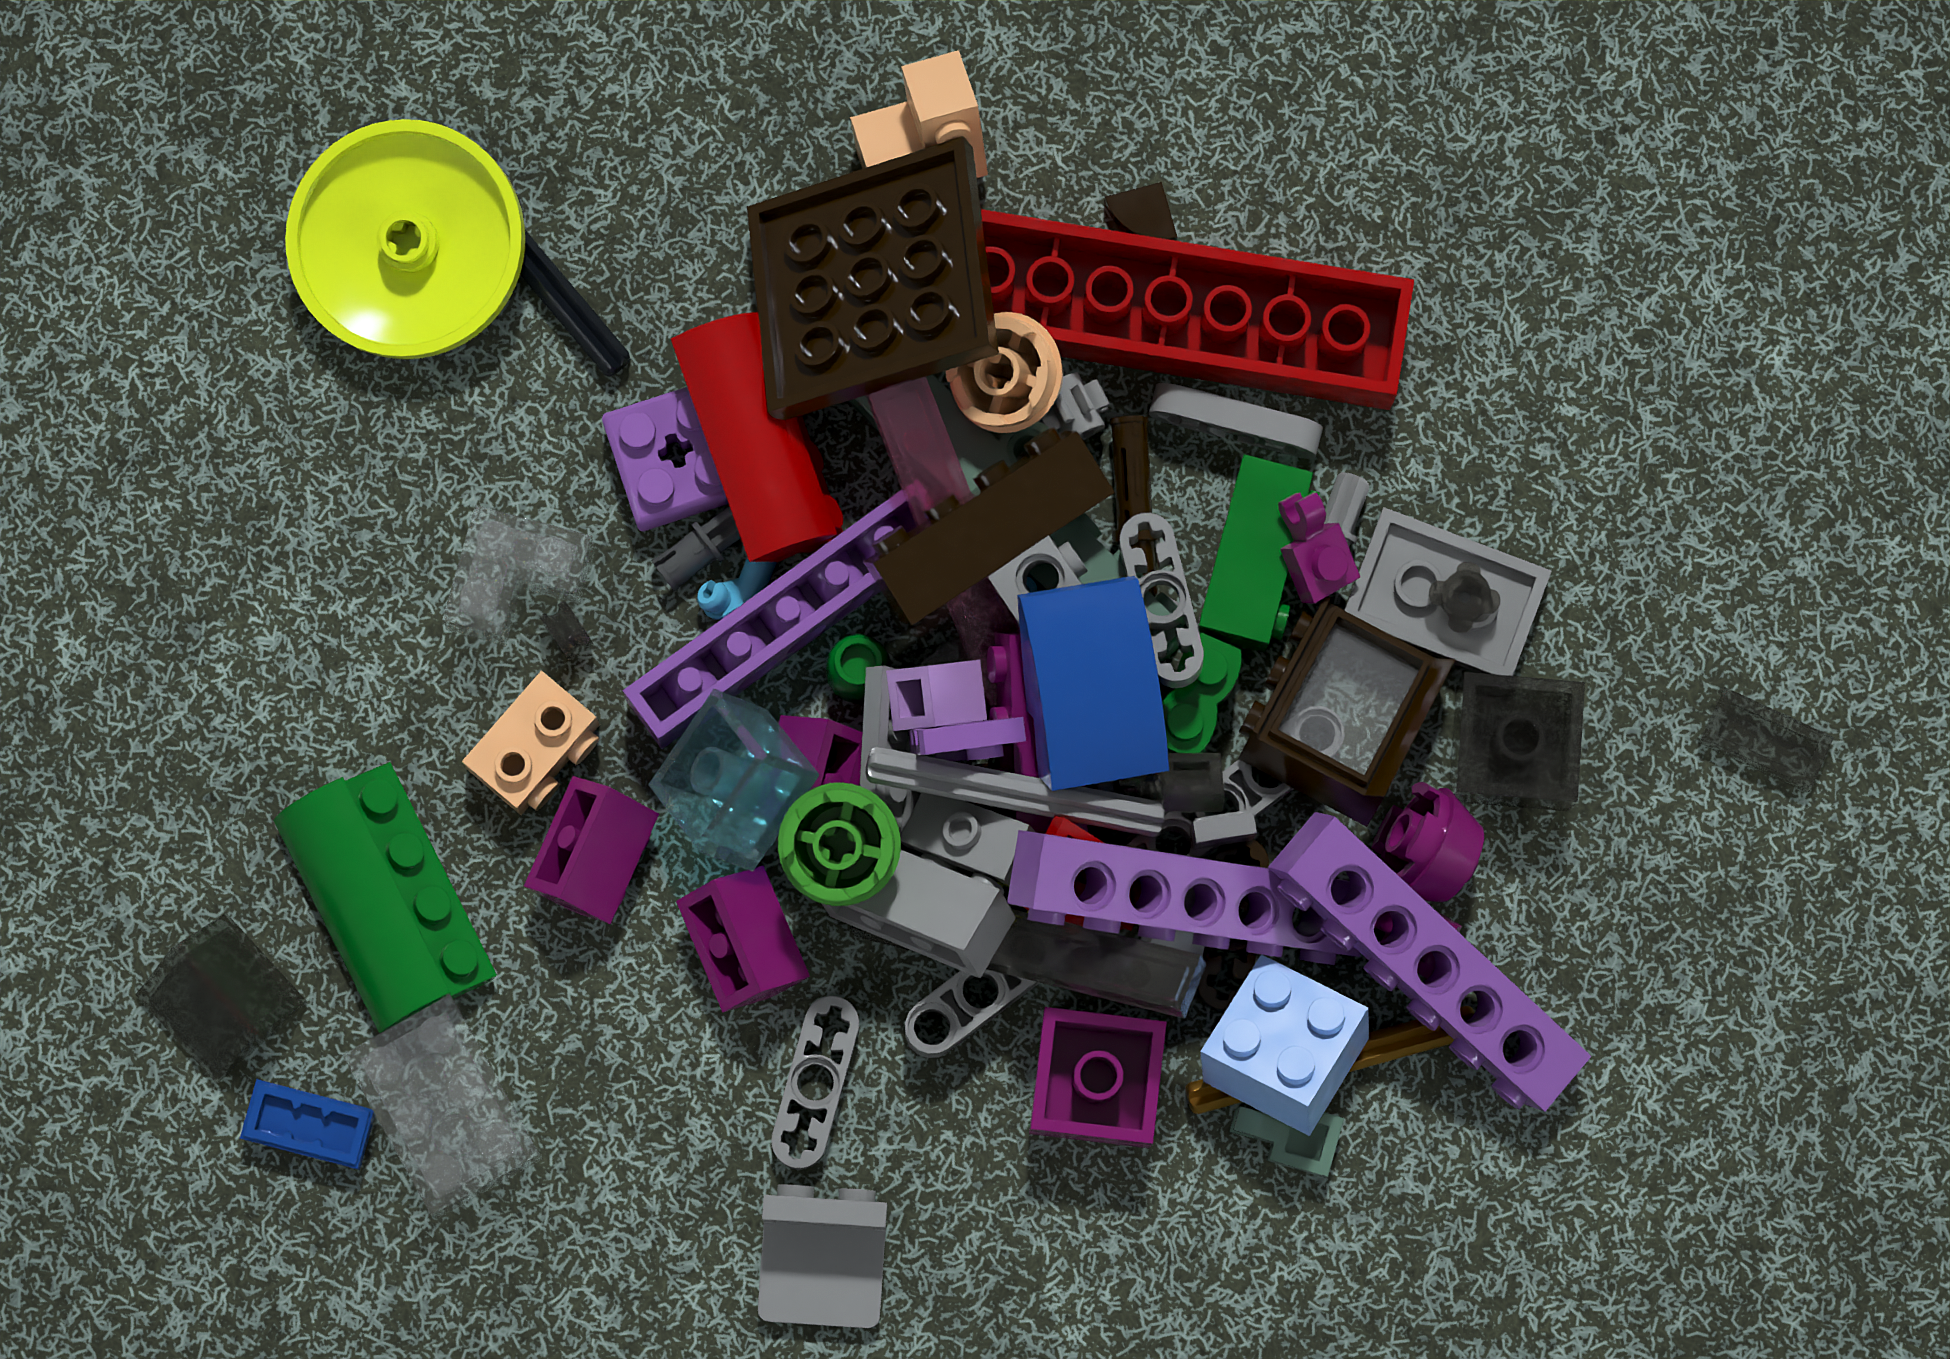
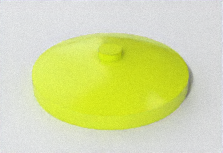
(405, 239)

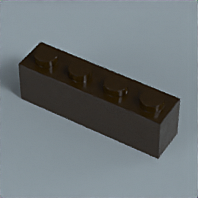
(988, 525)

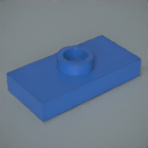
(308, 1124)

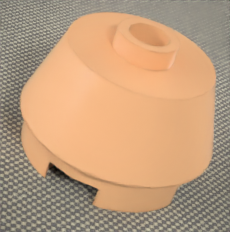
(1014, 386)

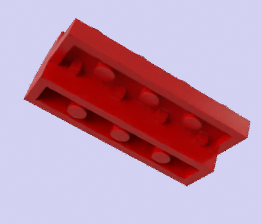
(762, 461)

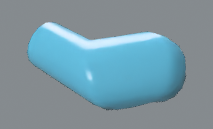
(724, 597)

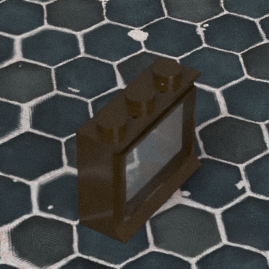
(1342, 711)

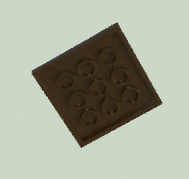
(871, 279)

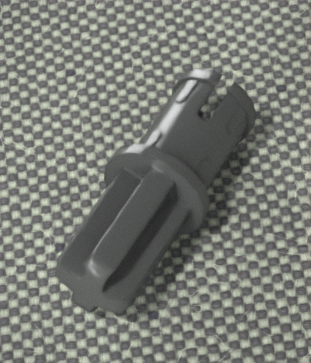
(697, 549)

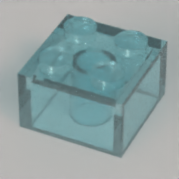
(732, 779)

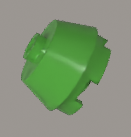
(839, 844)

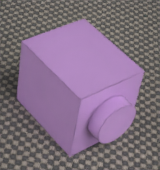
(936, 695)

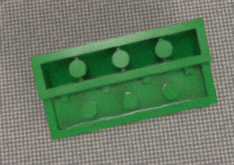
(383, 895)

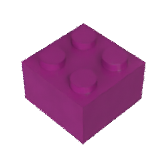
(1097, 1077)

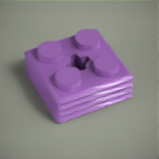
(655, 487)

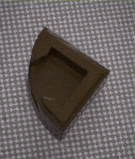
(1143, 211)

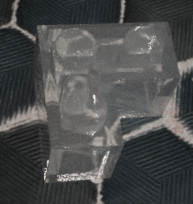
(510, 556)

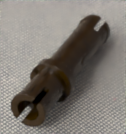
(1133, 481)

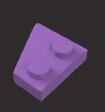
(967, 740)

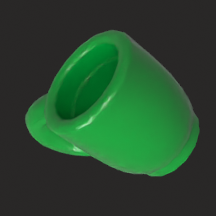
(848, 665)

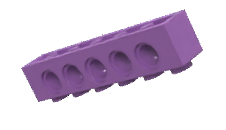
(766, 626)
(1049, 864)
(1546, 1053)

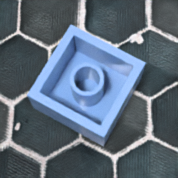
(1285, 1044)

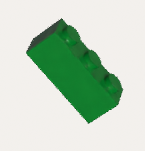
(1249, 567)

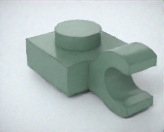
(1289, 1146)

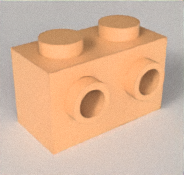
(533, 744)

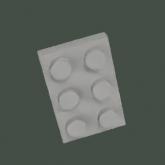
(1395, 584)

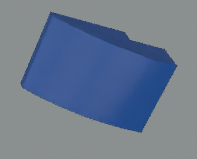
(1092, 683)

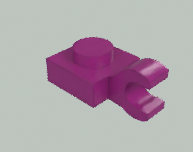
(1319, 554)

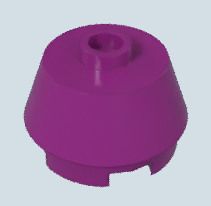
(1431, 843)

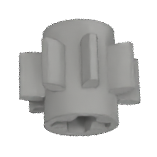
(1078, 407)

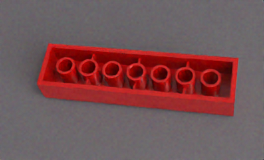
(1202, 309)

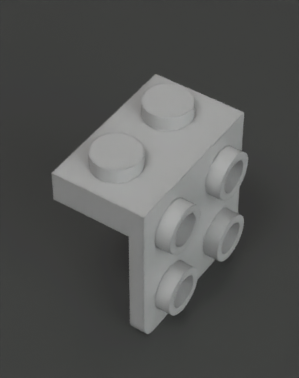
(822, 1258)

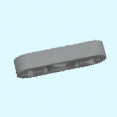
(1224, 415)
(1166, 554)
(841, 1043)

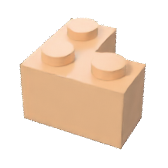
(936, 111)

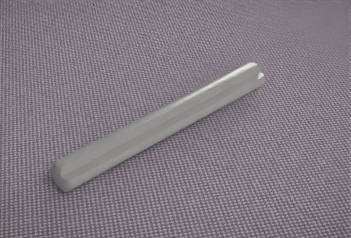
(1013, 792)

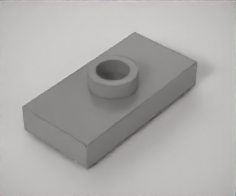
(964, 835)

